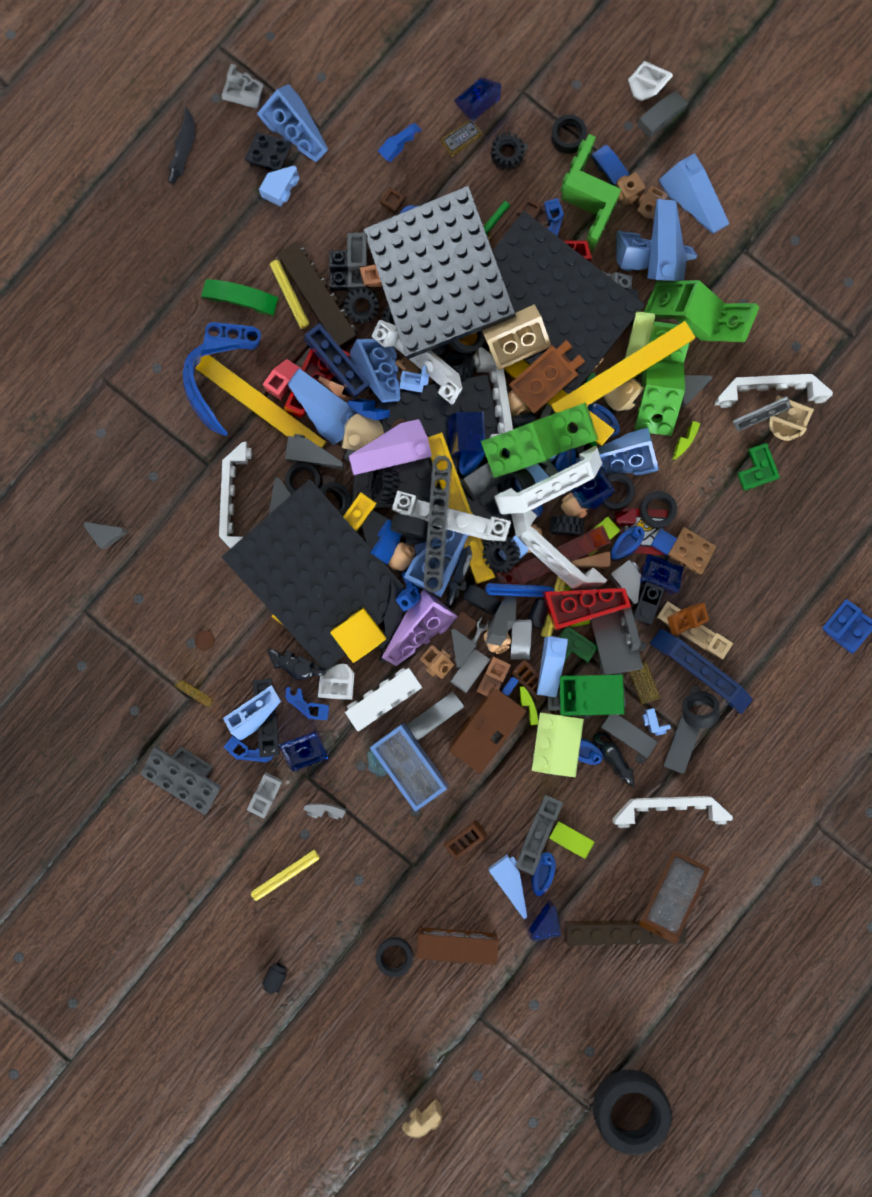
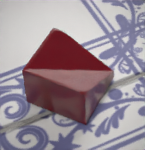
(625, 518)

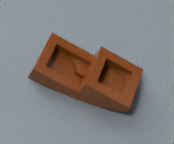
(688, 618)

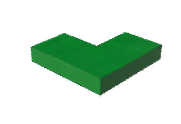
(763, 470)
(578, 644)

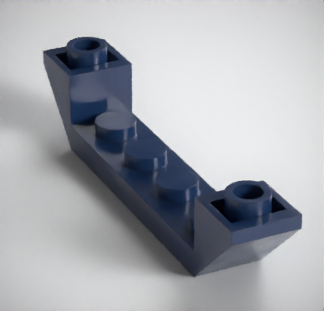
(702, 669)

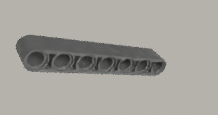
(435, 514)

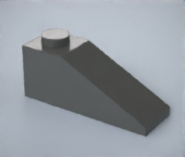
(303, 450)

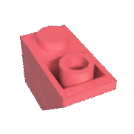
(279, 378)

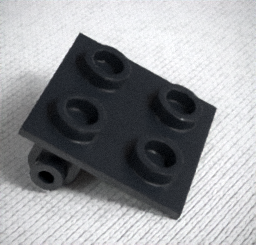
(268, 152)

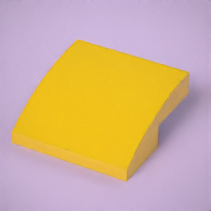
(358, 635)

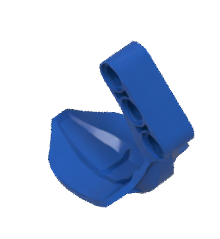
(212, 345)

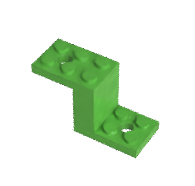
(589, 192)
(702, 310)
(662, 388)
(539, 440)

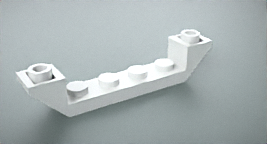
(484, 364)
(438, 370)
(815, 388)
(238, 456)
(551, 487)
(458, 521)
(552, 557)
(626, 814)

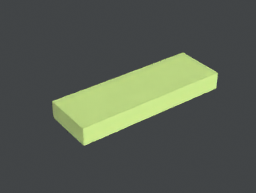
(640, 332)

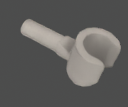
(481, 628)

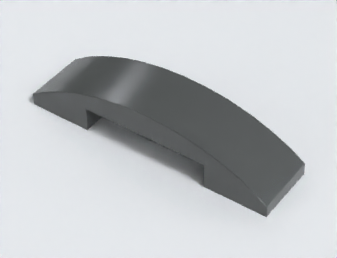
(538, 834)

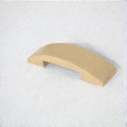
(701, 636)

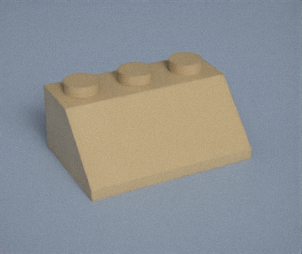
(517, 337)

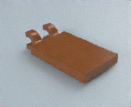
(546, 377)

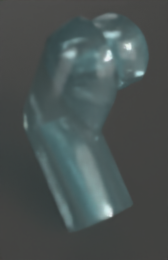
(374, 765)

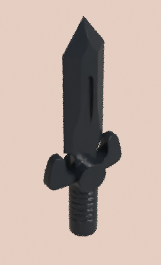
(459, 574)

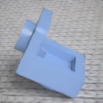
(414, 381)
(650, 720)

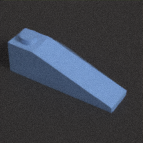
(289, 117)
(322, 406)

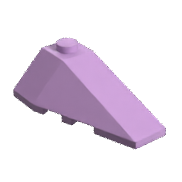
(397, 446)
(418, 626)

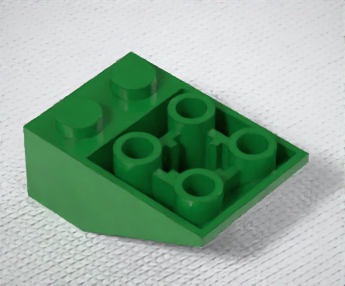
(592, 695)

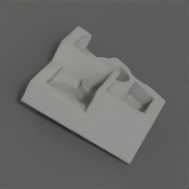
(242, 88)

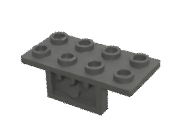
(617, 642)
(182, 777)

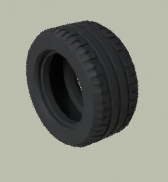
(642, 1139)

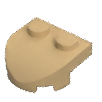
(624, 395)
(791, 422)
(360, 432)
(424, 1121)

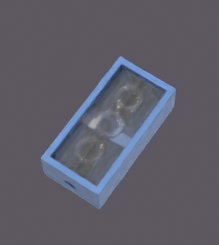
(409, 767)

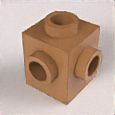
(631, 188)
(648, 202)
(436, 662)

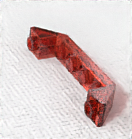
(571, 550)

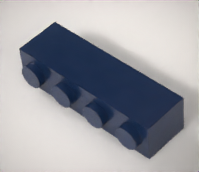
(336, 361)

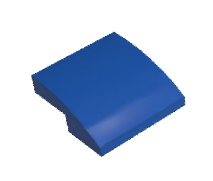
(849, 626)

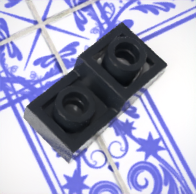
(338, 270)

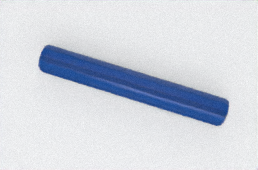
(517, 590)

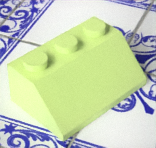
(557, 745)

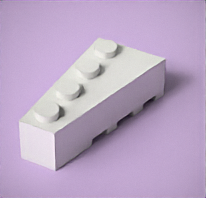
(382, 700)

